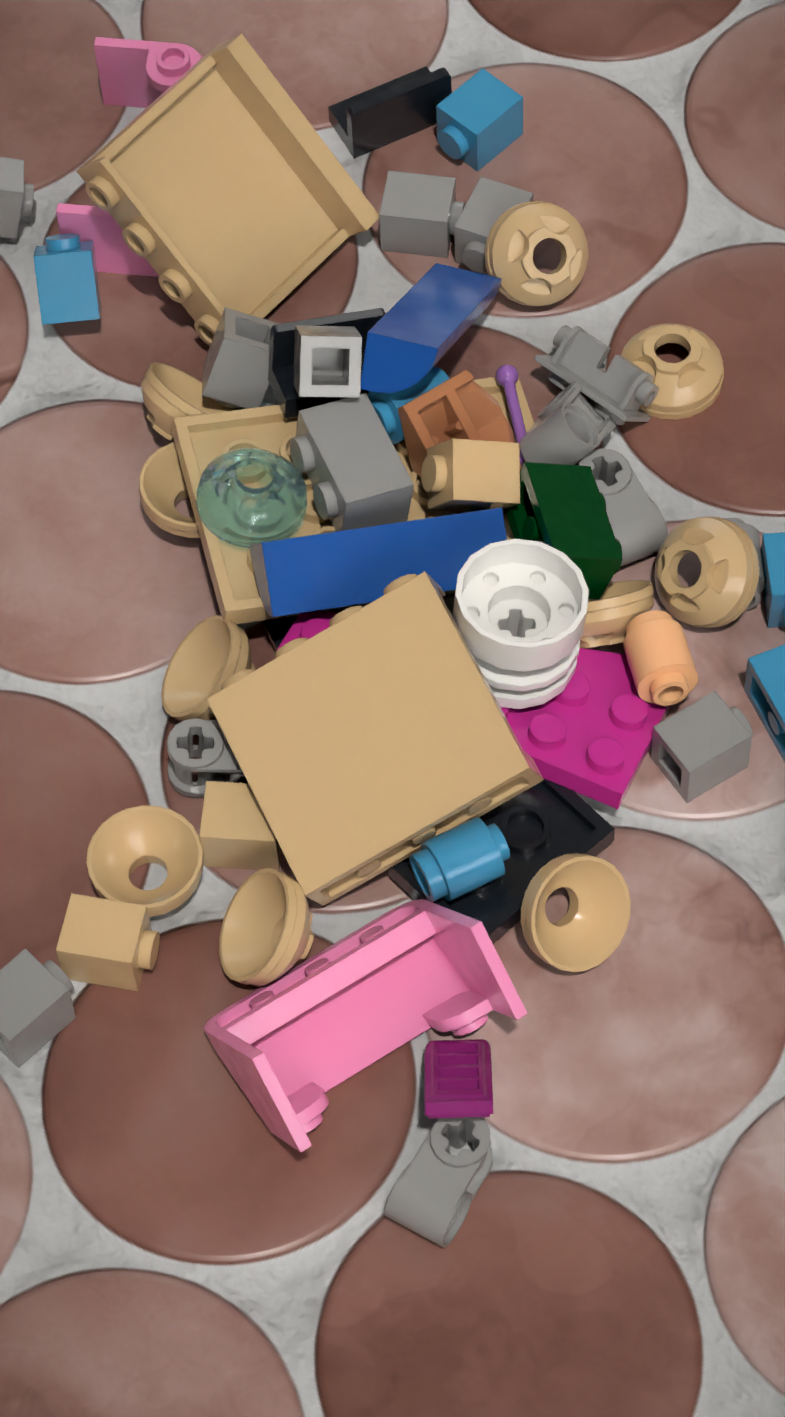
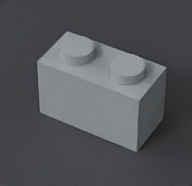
(351, 465)

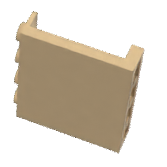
(226, 189)
(371, 738)

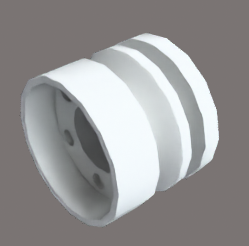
(522, 618)

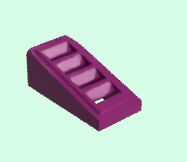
(458, 1079)

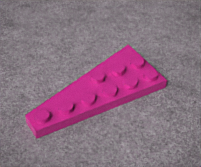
(583, 737)

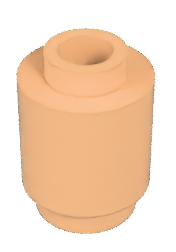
(659, 658)

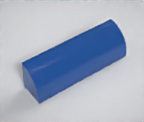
(424, 326)
(360, 562)

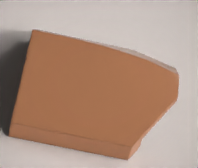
(449, 411)

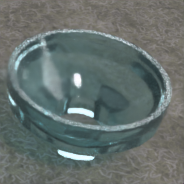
(251, 514)

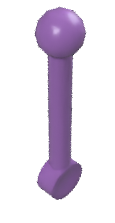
(507, 377)

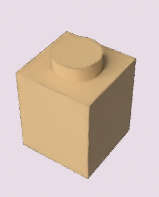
(472, 475)
(236, 830)
(106, 942)

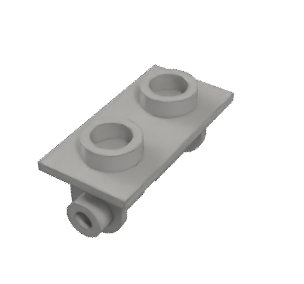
(615, 391)

